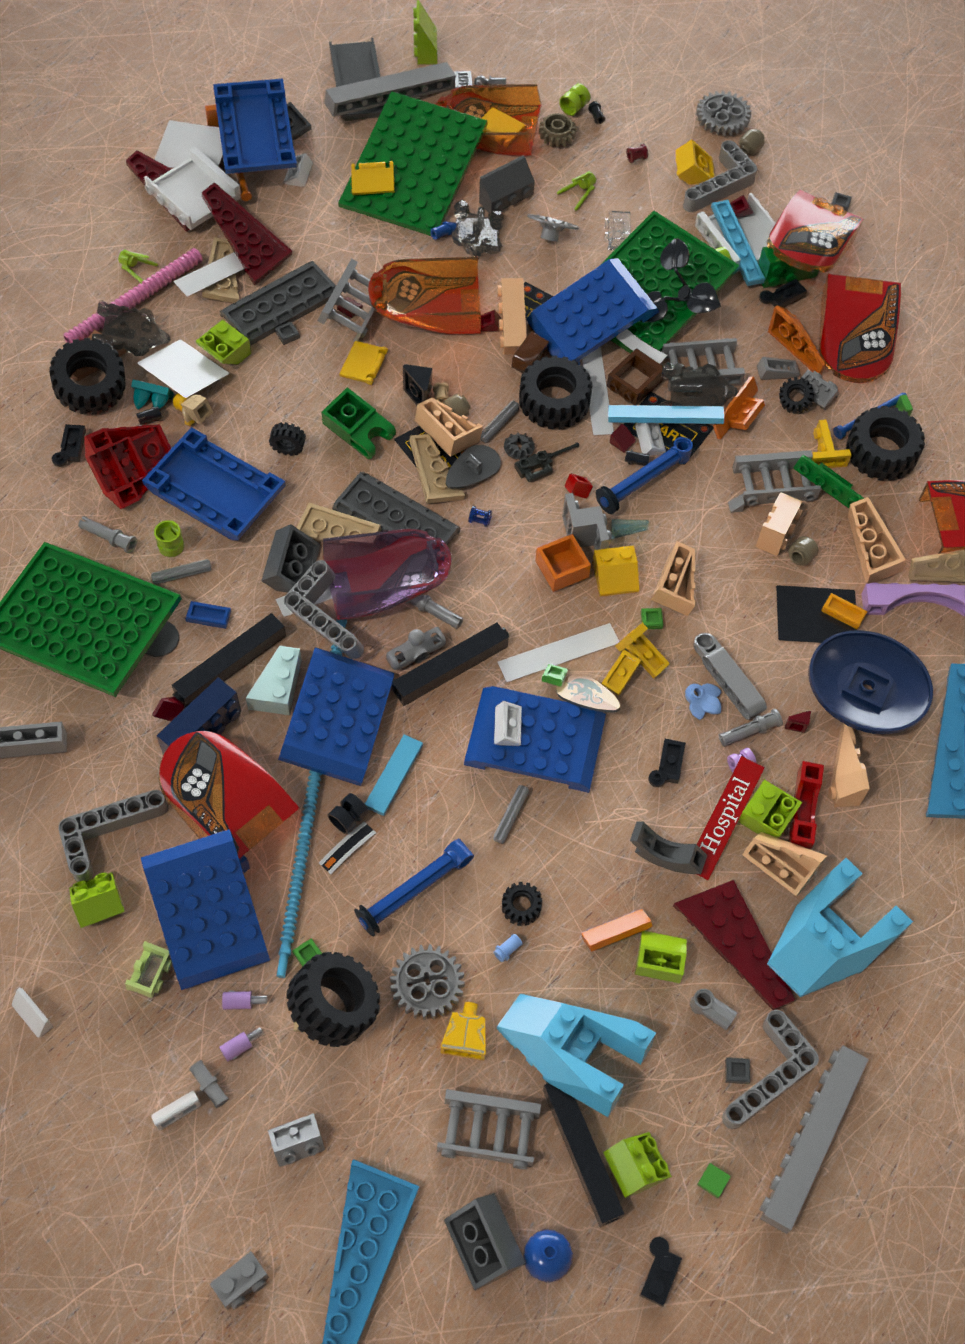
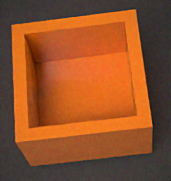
(562, 562)

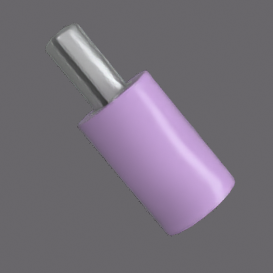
(241, 1000)
(239, 1044)

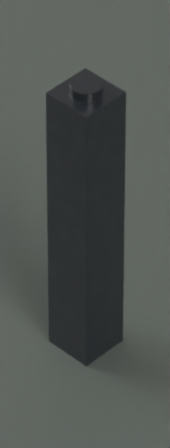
(230, 659)
(450, 664)
(584, 1155)

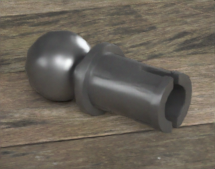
(481, 80)

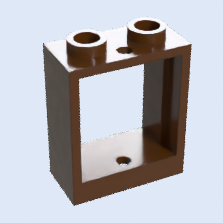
(645, 365)

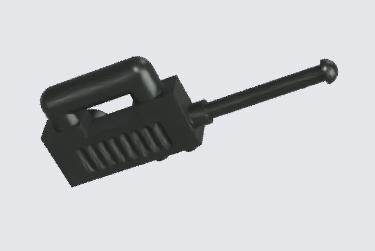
(536, 461)

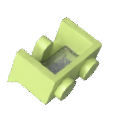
(149, 970)

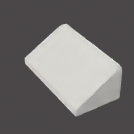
(299, 175)
(650, 438)
(507, 724)
(31, 1013)
(176, 1110)

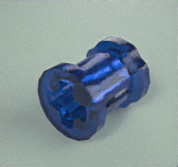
(473, 516)

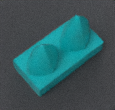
(143, 390)

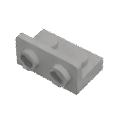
(823, 391)
(296, 1140)
(239, 1281)

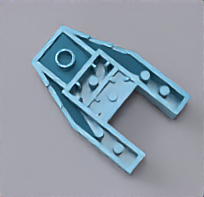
(820, 946)
(563, 1037)

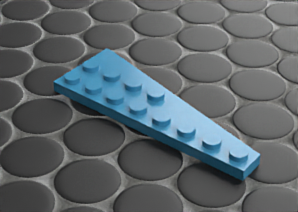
(948, 777)
(369, 1233)

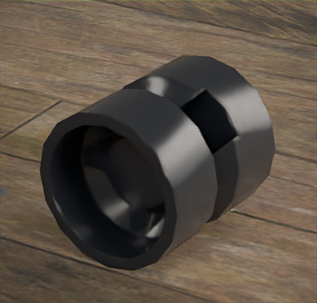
(346, 815)

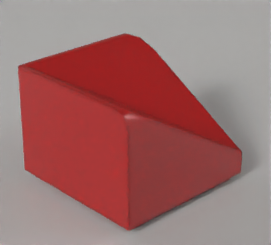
(578, 485)

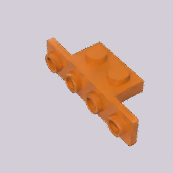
(741, 409)

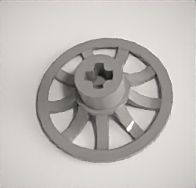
(550, 229)

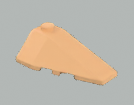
(849, 776)

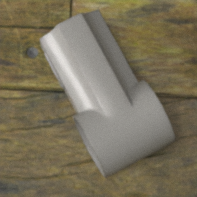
(715, 1009)

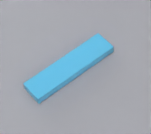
(393, 775)

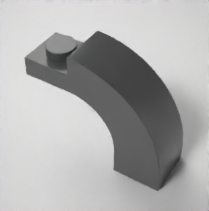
(665, 853)

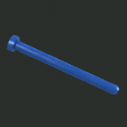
(840, 431)

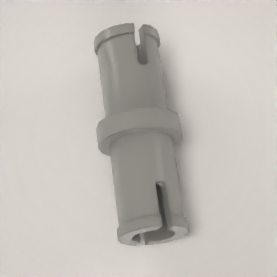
(208, 1084)

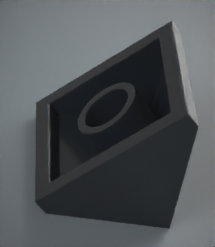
(417, 382)

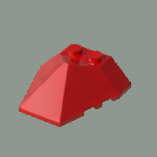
(124, 458)

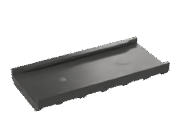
(355, 64)
(280, 302)
(392, 510)

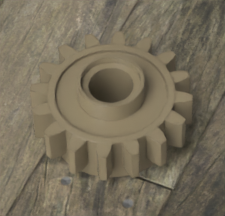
(557, 129)

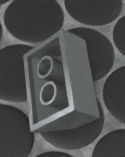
(506, 185)
(289, 558)
(484, 1241)

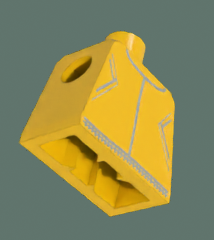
(465, 1034)

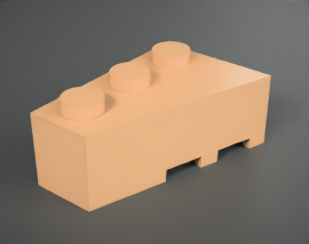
(447, 428)
(779, 524)
(676, 581)
(784, 861)

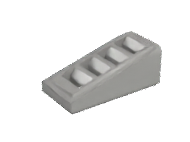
(463, 78)
(771, 368)

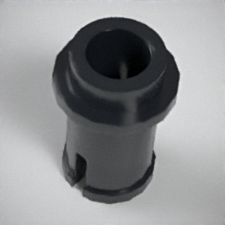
(595, 110)
(149, 415)
(636, 458)

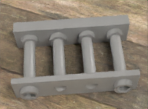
(336, 299)
(726, 346)
(770, 462)
(503, 1109)

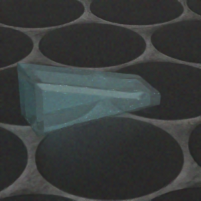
(626, 527)

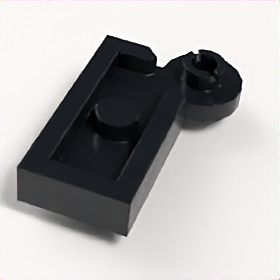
(784, 295)
(71, 445)
(669, 765)
(661, 1272)

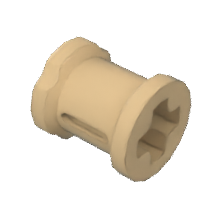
(441, 391)

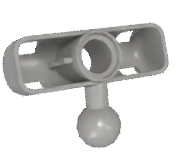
(416, 648)

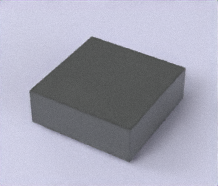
(842, 200)
(287, 333)
(737, 1070)

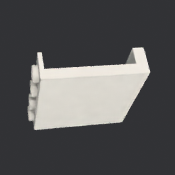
(183, 186)
(755, 227)

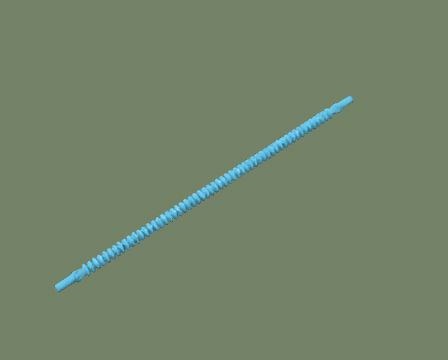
(285, 950)

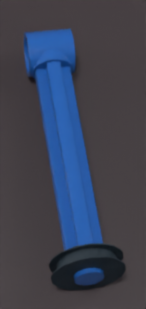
(678, 453)
(455, 856)

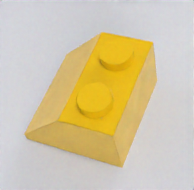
(693, 163)
(616, 570)

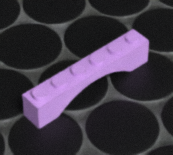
(881, 598)

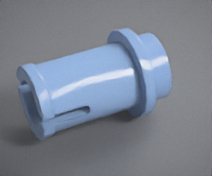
(507, 948)

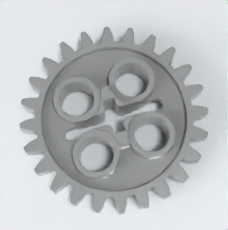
(723, 113)
(431, 1001)

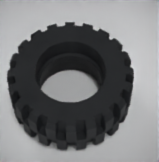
(87, 354)
(553, 411)
(892, 425)
(314, 1012)

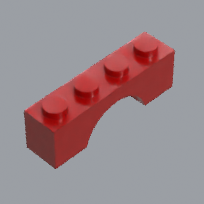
(807, 791)

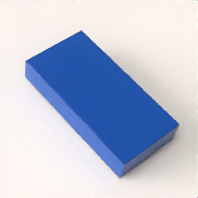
(208, 614)

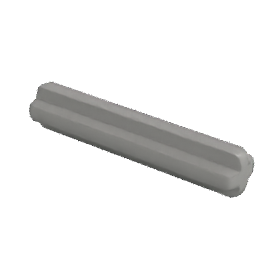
(499, 421)
(181, 571)
(511, 814)

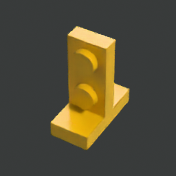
(826, 452)
(643, 649)

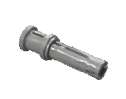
(115, 537)
(425, 603)
(759, 724)

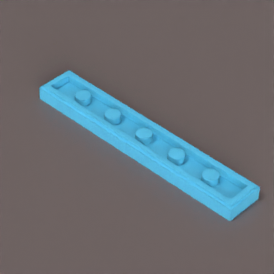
(736, 239)
(666, 414)

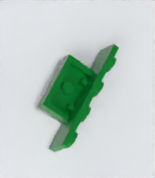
(828, 480)

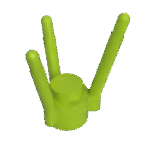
(584, 181)
(130, 259)

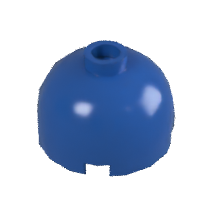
(548, 1255)

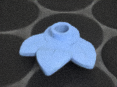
(705, 701)

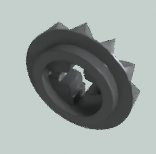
(512, 449)

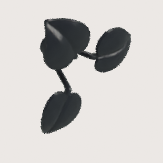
(699, 300)

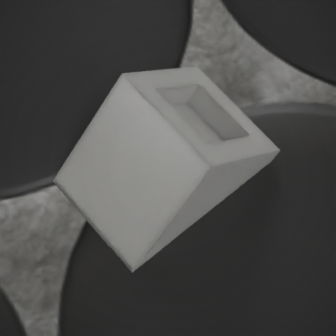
(736, 504)

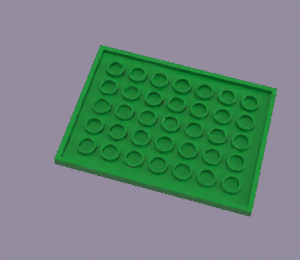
(430, 159)
(641, 257)
(82, 618)

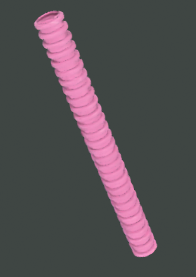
(139, 293)

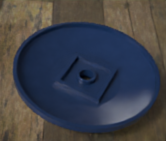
(858, 658)

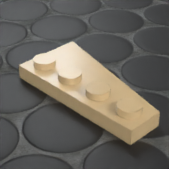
(226, 288)
(432, 471)
(327, 523)
(939, 567)

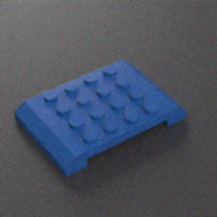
(254, 126)
(591, 311)
(212, 485)
(337, 717)
(556, 739)
(205, 909)

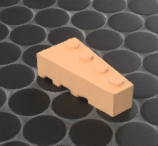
(512, 314)
(874, 544)

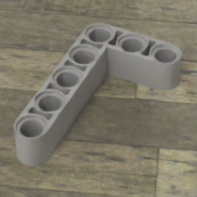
(739, 176)
(306, 599)
(105, 825)
(776, 1077)

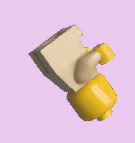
(193, 408)

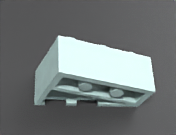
(277, 683)

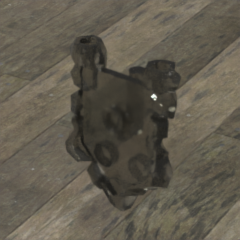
(477, 232)
(129, 329)
(696, 386)

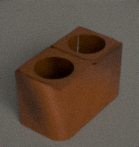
(531, 349)

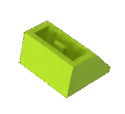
(225, 343)
(769, 810)
(96, 899)
(661, 957)
(637, 1164)

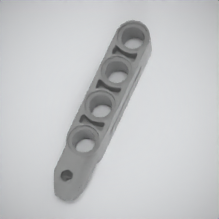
(729, 676)

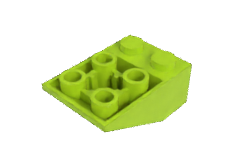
(425, 38)

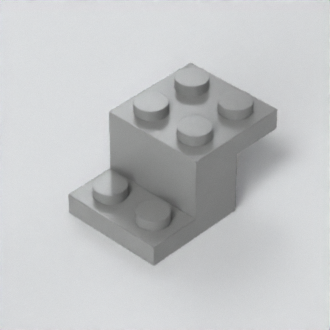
(585, 524)

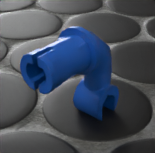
(442, 230)

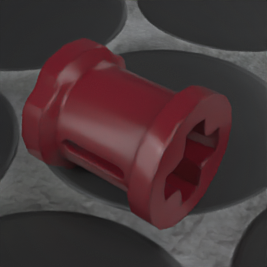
(637, 153)

